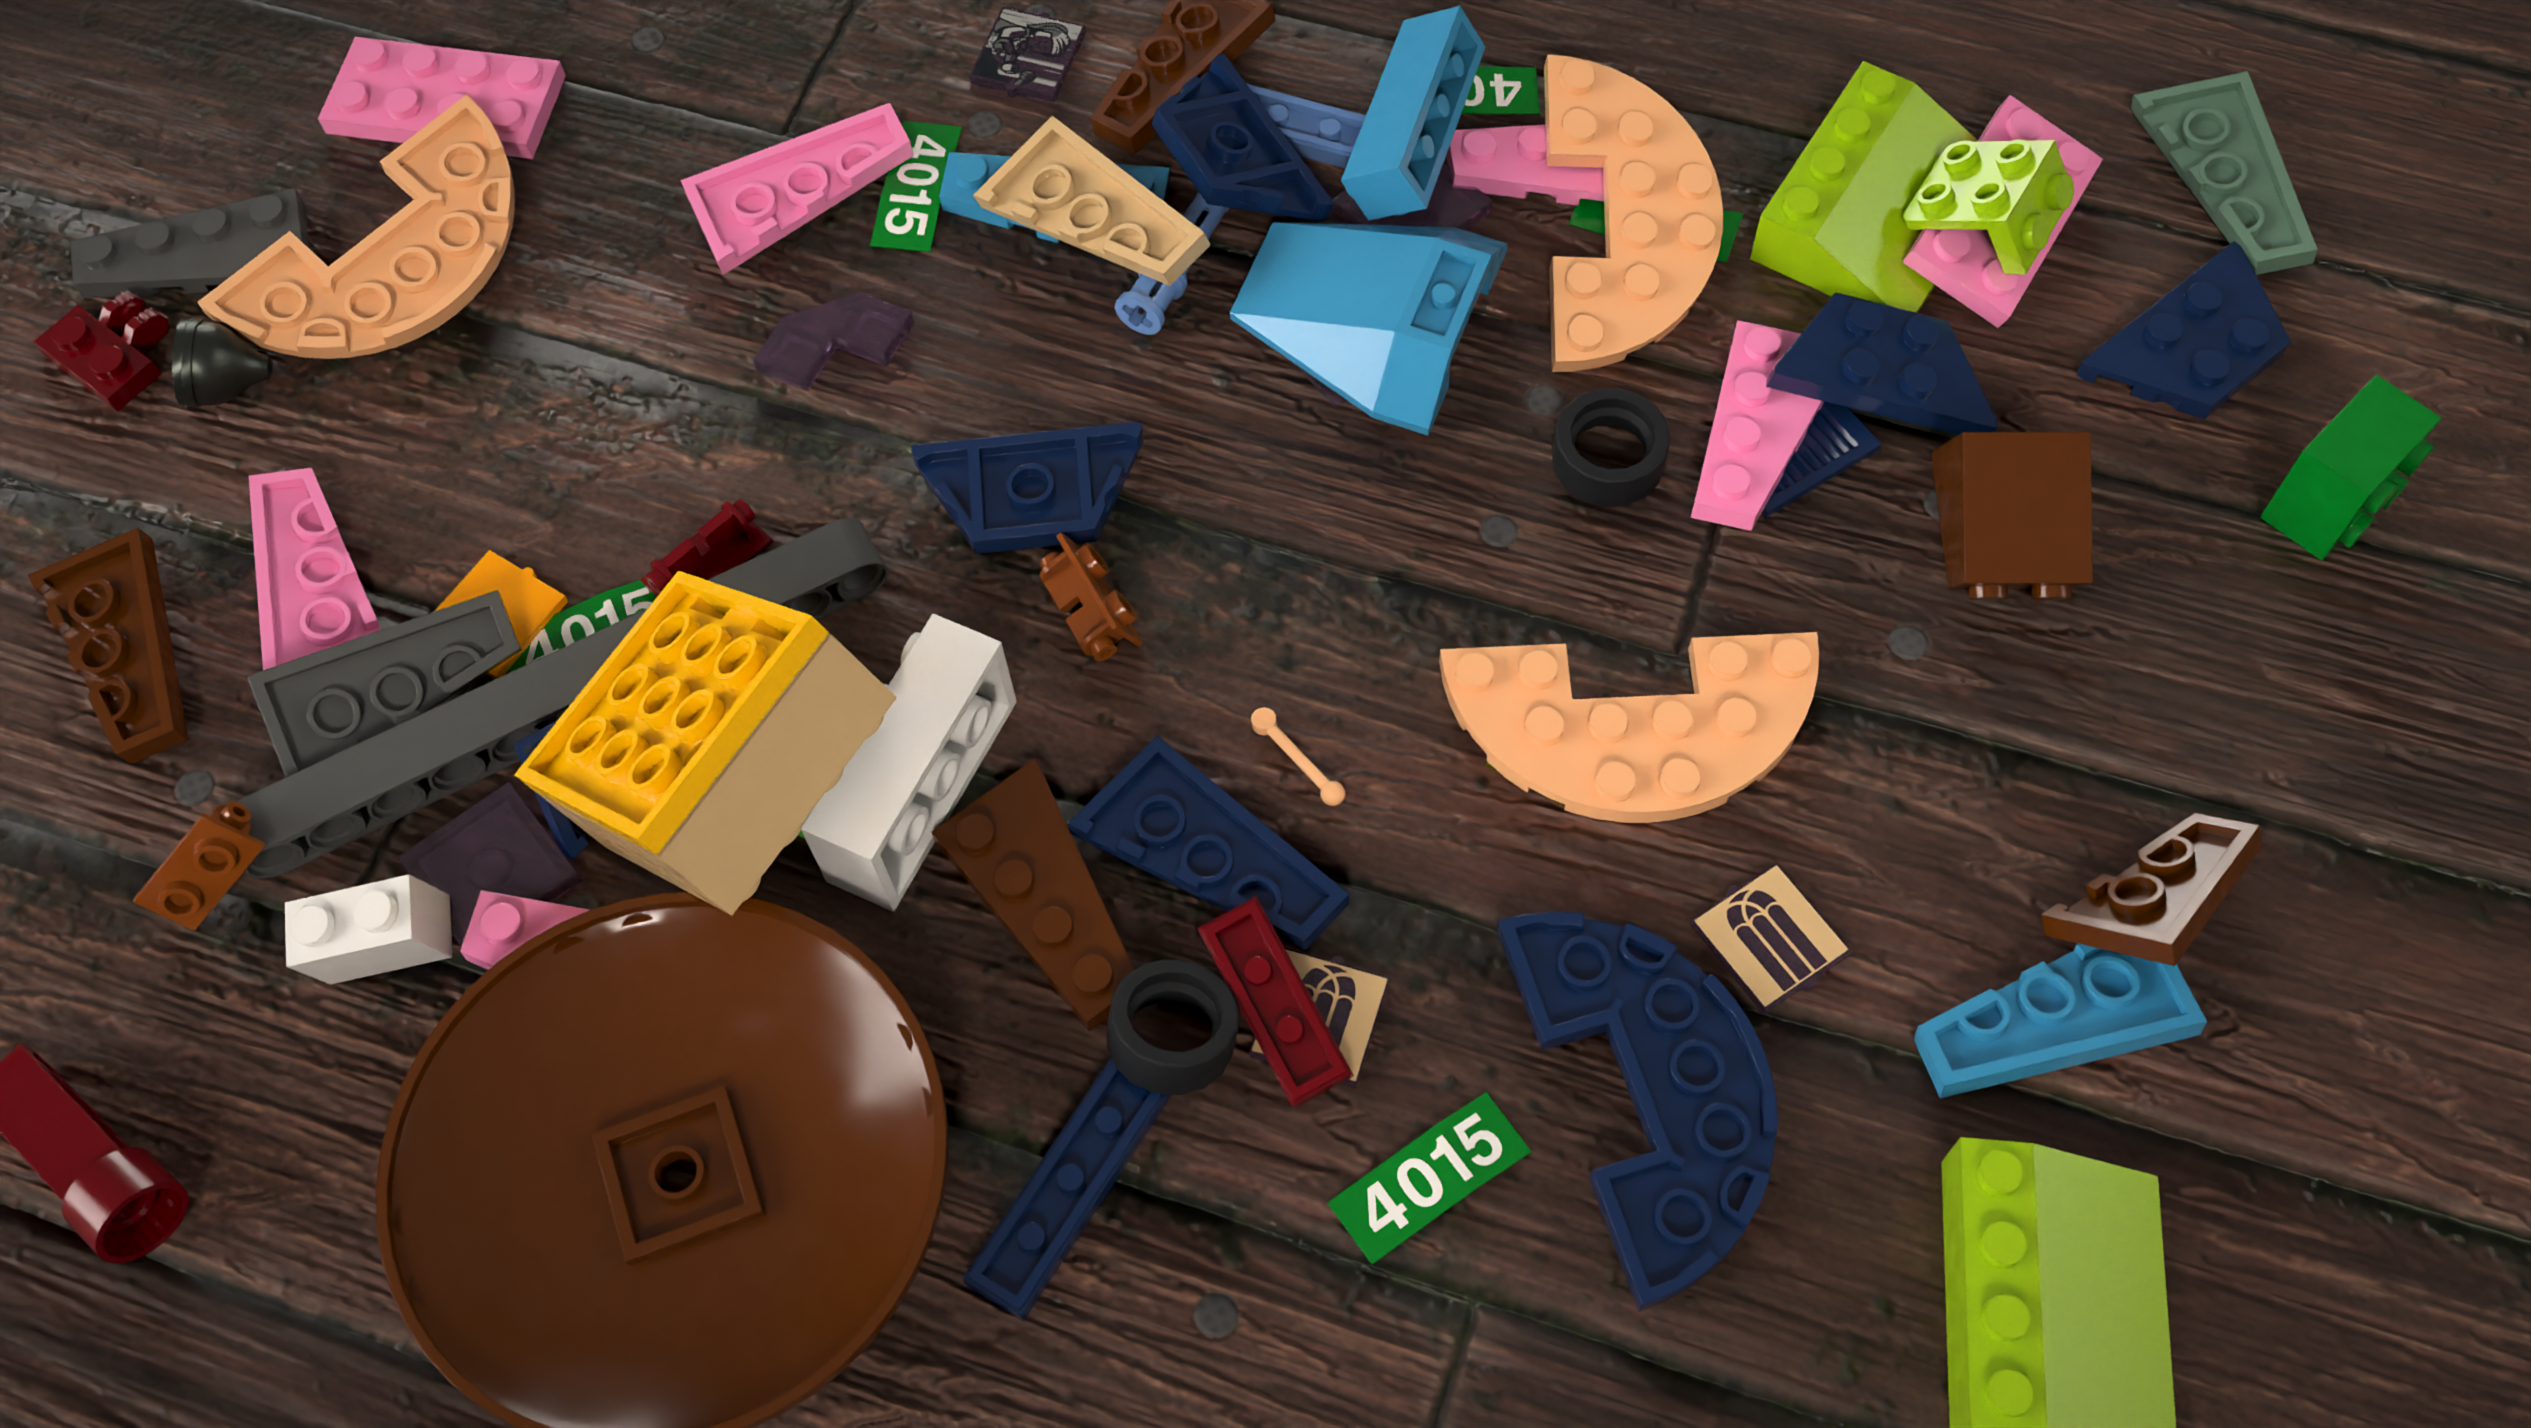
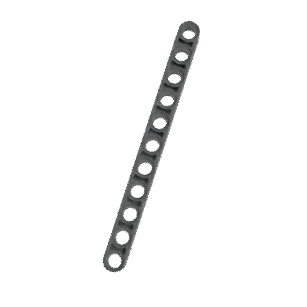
(477, 731)

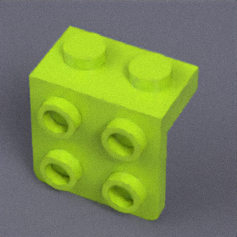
(1998, 187)

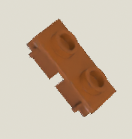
(1105, 614)
(202, 866)

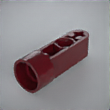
(109, 1191)

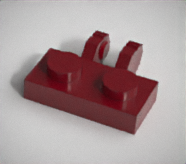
(96, 353)

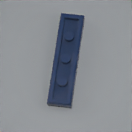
(1064, 1192)

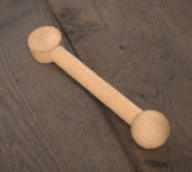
(1265, 723)

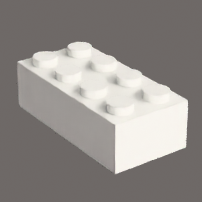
(915, 768)

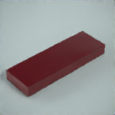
(1275, 1002)

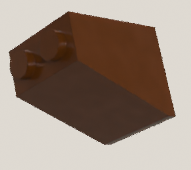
(2016, 512)

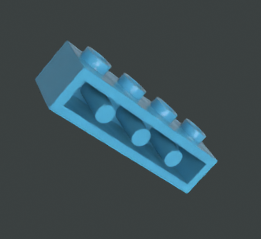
(1413, 114)

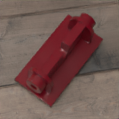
(716, 548)

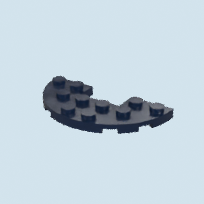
(1690, 1074)

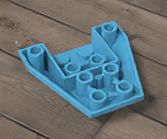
(1370, 308)

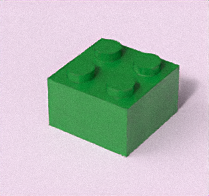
(2352, 469)

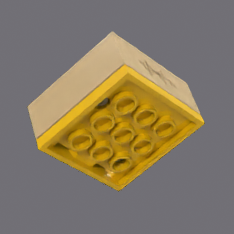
(708, 737)

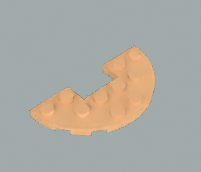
(1657, 209)
(400, 276)
(1637, 753)

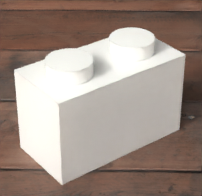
(368, 929)

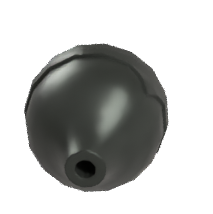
(213, 363)

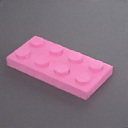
(400, 87)
(1965, 260)

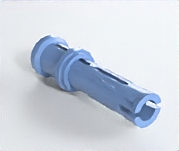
(1153, 319)

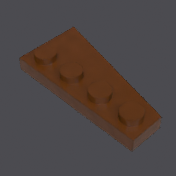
(1180, 48)
(119, 641)
(1036, 884)

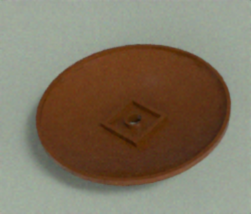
(536, 1145)

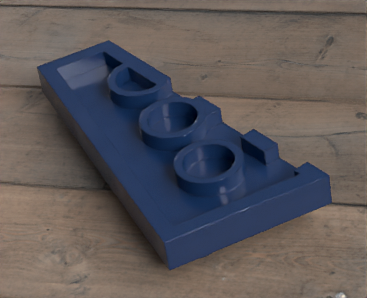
(1202, 840)

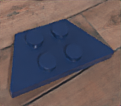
(1236, 148)
(2196, 340)
(1885, 366)
(1031, 485)

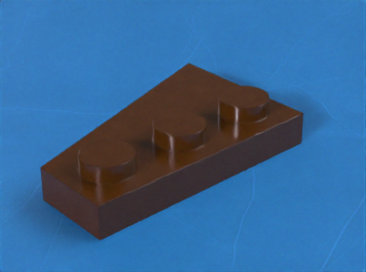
(2165, 896)

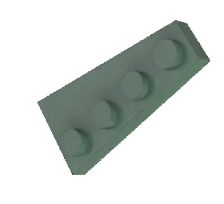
(2232, 166)

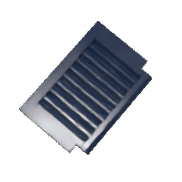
(1830, 447)

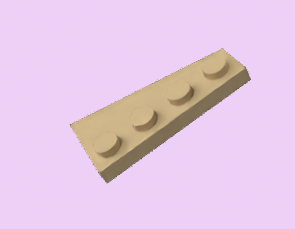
(1091, 203)

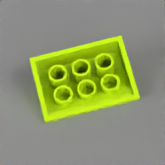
(1845, 198)
(2053, 1290)

